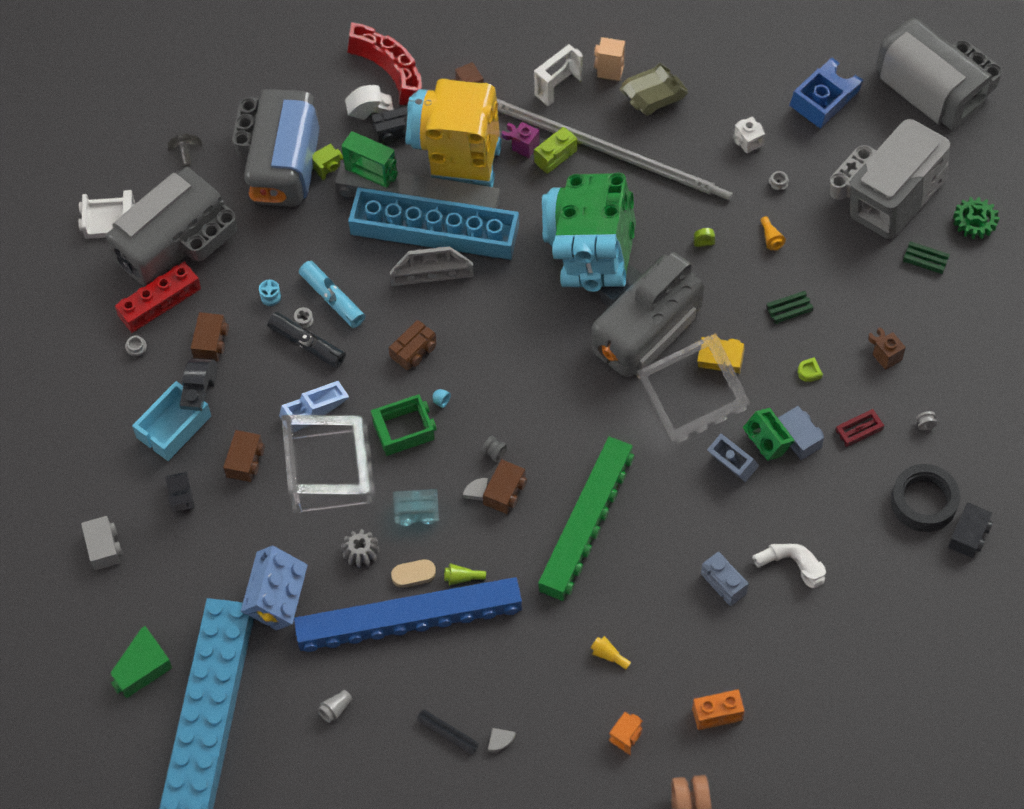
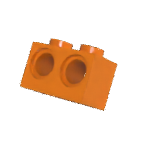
(718, 709)

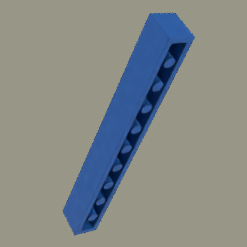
(408, 614)

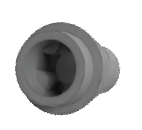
(334, 706)

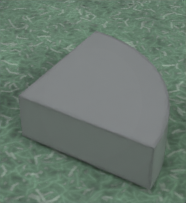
(476, 489)
(500, 739)

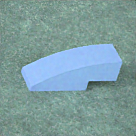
(316, 401)

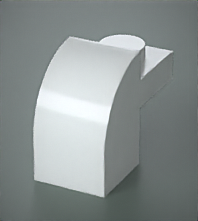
(366, 100)

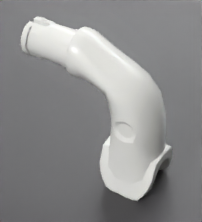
(811, 570)

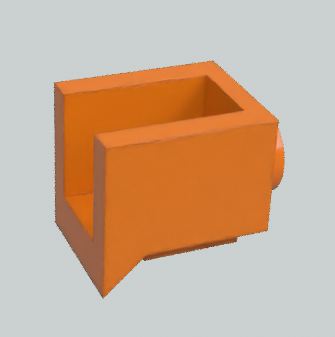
(626, 732)

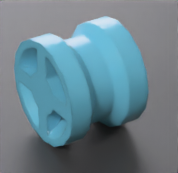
(265, 290)

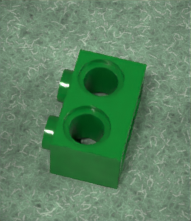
(768, 434)

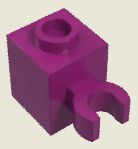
(523, 138)

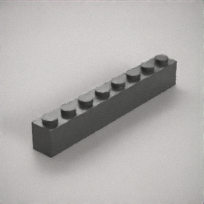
(422, 187)

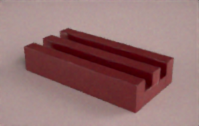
(862, 435)

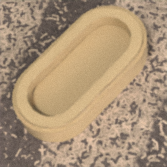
(413, 573)

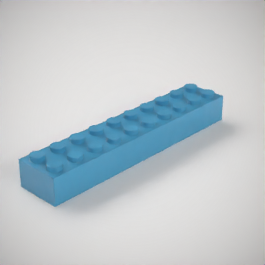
(208, 707)

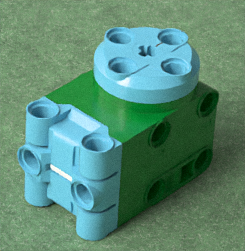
(590, 229)

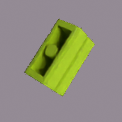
(555, 150)

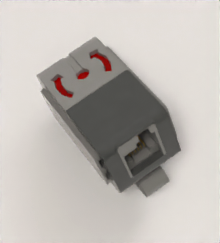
(895, 180)

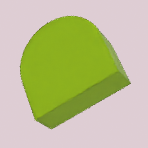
(704, 237)
(809, 370)

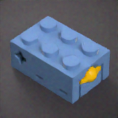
(274, 587)

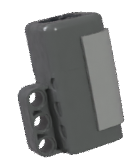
(169, 226)

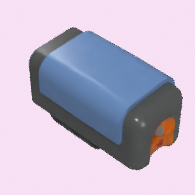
(279, 139)

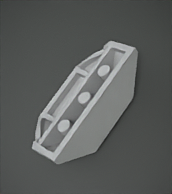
(431, 266)

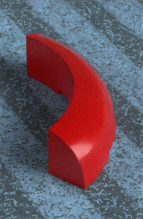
(388, 55)

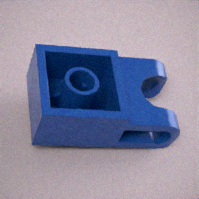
(824, 93)

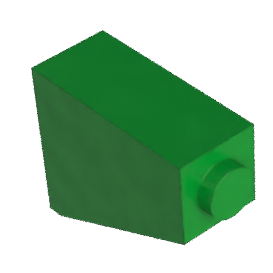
(139, 664)

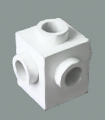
(749, 134)

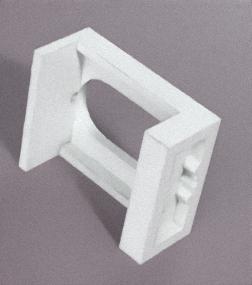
(545, 83)

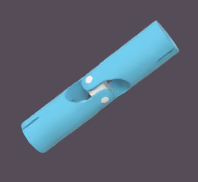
(330, 292)

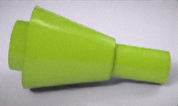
(457, 574)

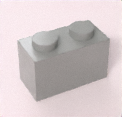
(101, 543)

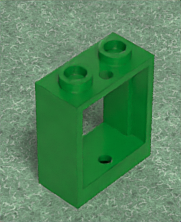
(369, 159)
(398, 409)

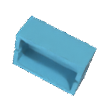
(167, 425)

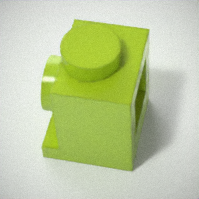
(326, 160)

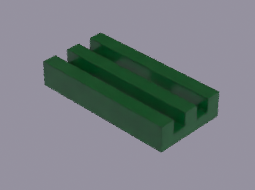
(927, 254)
(787, 304)

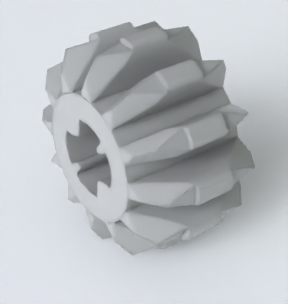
(359, 541)

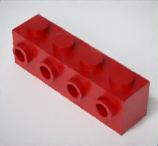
(158, 297)

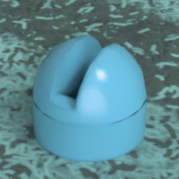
(441, 397)

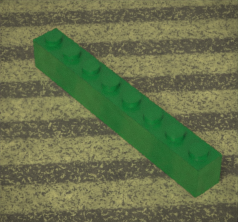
(585, 519)

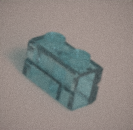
(416, 506)

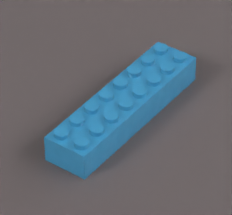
(434, 223)

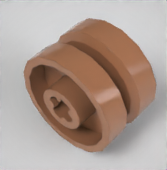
(696, 798)

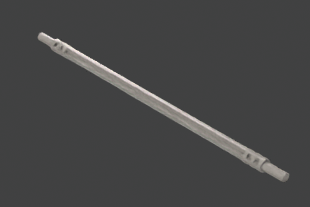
(616, 151)

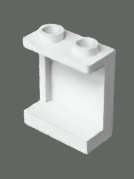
(102, 213)

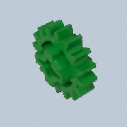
(976, 217)

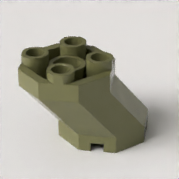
(653, 89)

